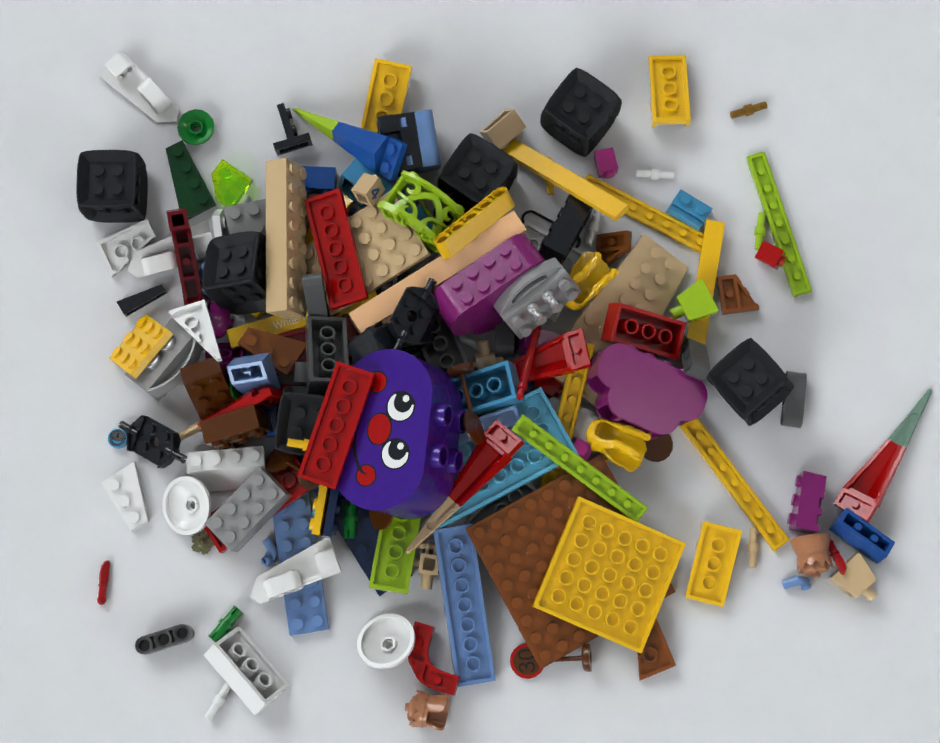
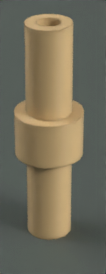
(752, 547)

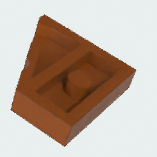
(613, 245)
(734, 296)

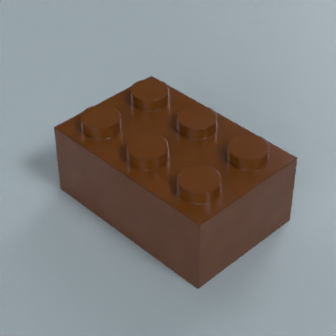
(206, 386)
(236, 427)

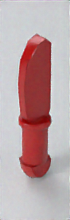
(839, 561)
(103, 581)

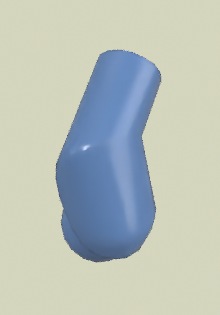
(271, 553)
(794, 581)

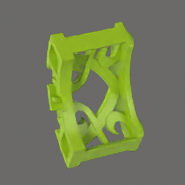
(430, 192)

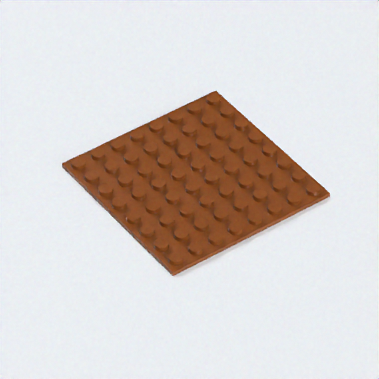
(517, 551)

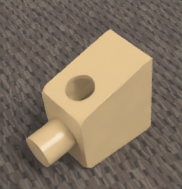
(856, 579)

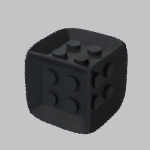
(580, 112)
(477, 170)
(112, 186)
(236, 272)
(750, 381)
(296, 417)

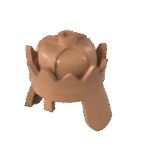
(812, 554)
(428, 710)

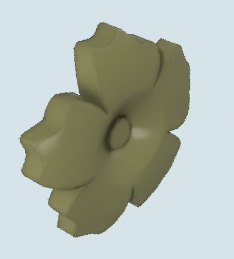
(202, 543)

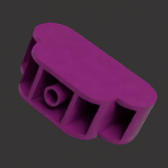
(469, 296)
(643, 390)

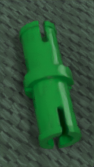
(349, 520)
(226, 624)

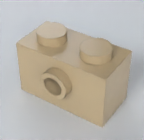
(503, 129)

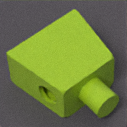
(694, 303)

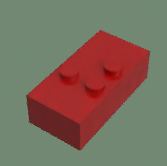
(644, 330)

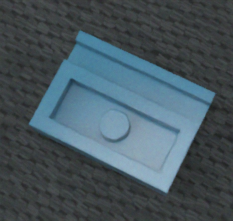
(689, 210)

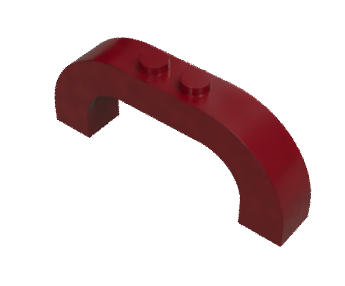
(185, 255)

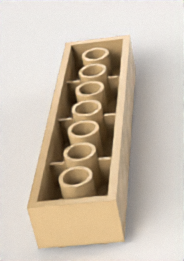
(285, 238)

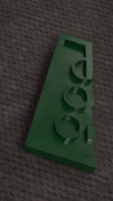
(187, 181)

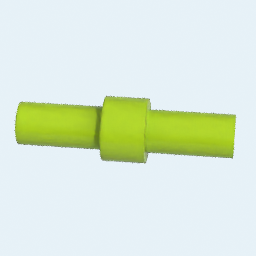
(760, 230)

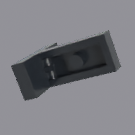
(293, 141)

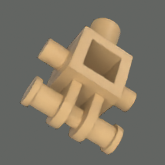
(485, 356)
(427, 564)

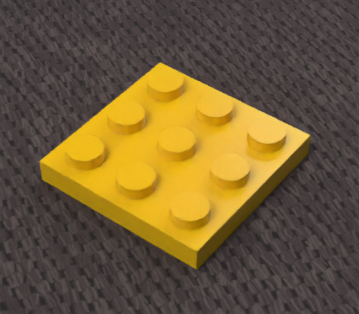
(140, 346)

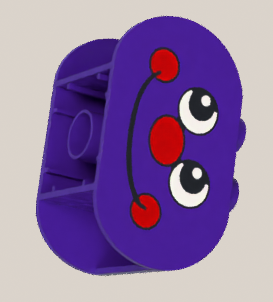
(405, 439)

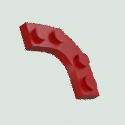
(424, 668)

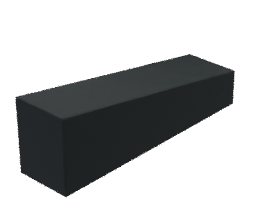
(135, 302)

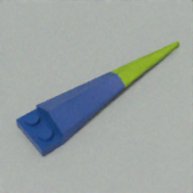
(375, 150)

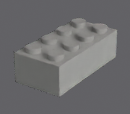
(246, 217)
(248, 509)

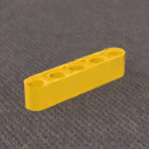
(473, 222)

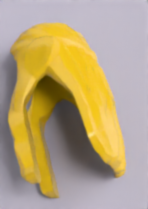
(590, 276)
(618, 442)

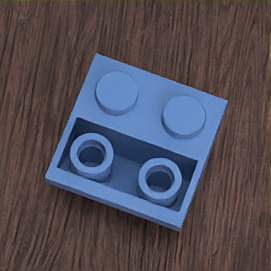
(253, 372)

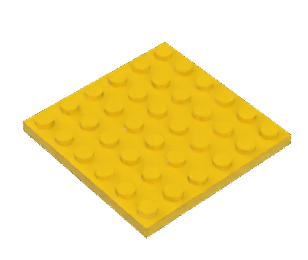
(609, 575)

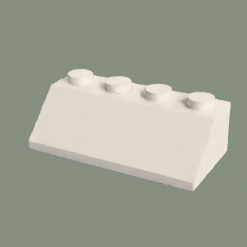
(226, 467)
(246, 670)

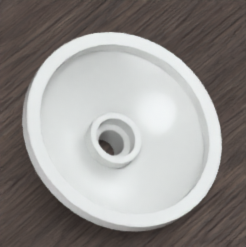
(186, 505)
(385, 632)

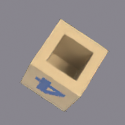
(368, 189)

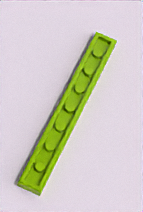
(778, 223)
(579, 468)

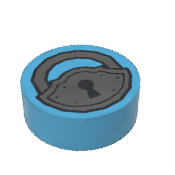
(117, 438)

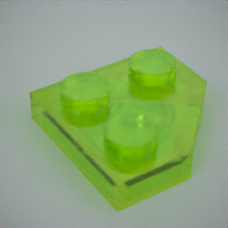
(229, 183)

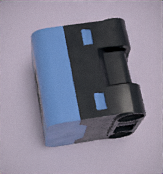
(419, 133)

